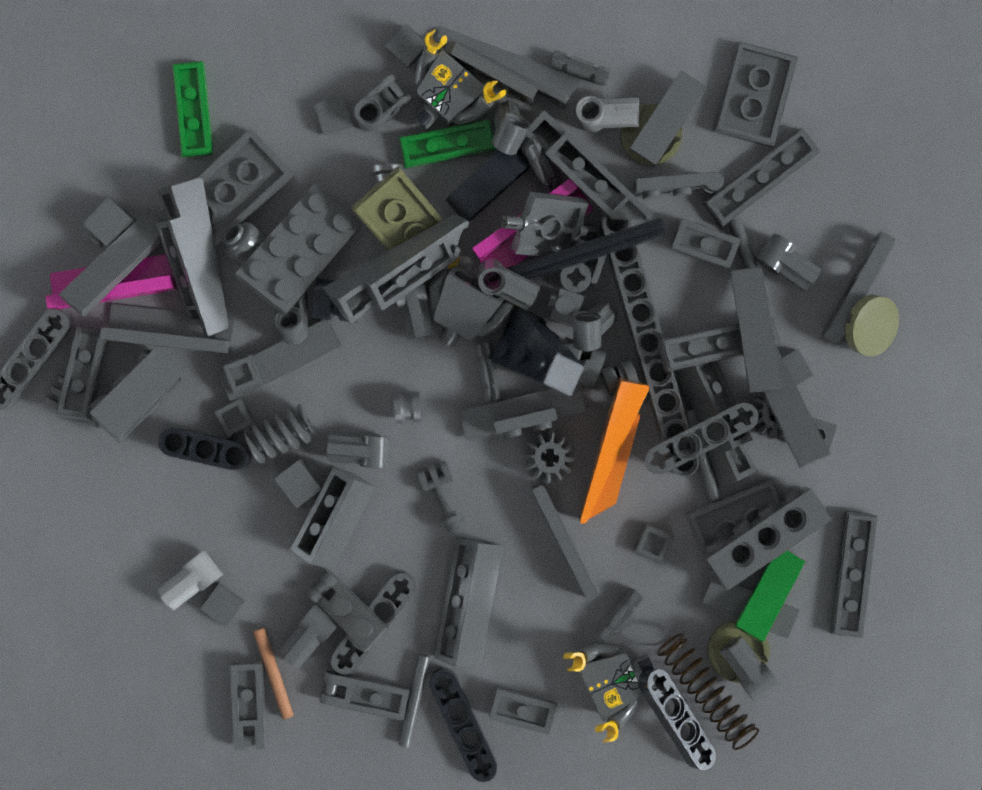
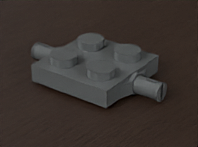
(549, 224)

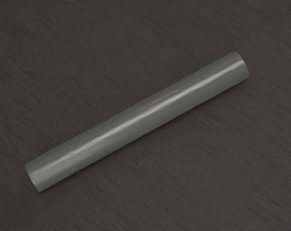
(744, 247)
(704, 463)
(414, 700)

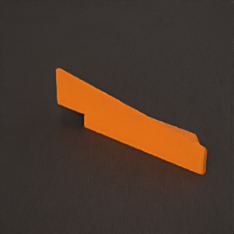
(614, 448)

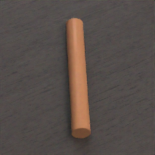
(273, 673)

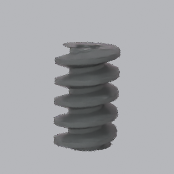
(280, 435)

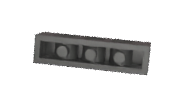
(810, 518)

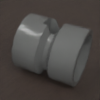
(591, 361)

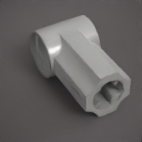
(612, 113)
(194, 577)

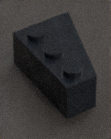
(537, 353)

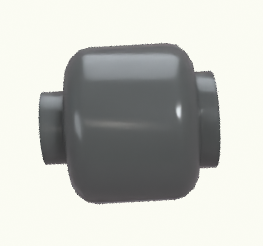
(242, 241)

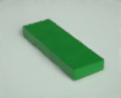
(192, 109)
(447, 144)
(769, 596)

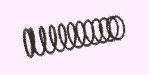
(726, 700)

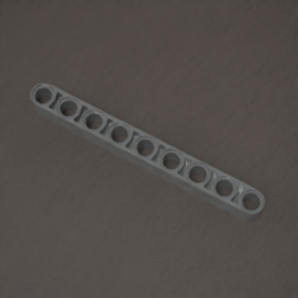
(646, 359)

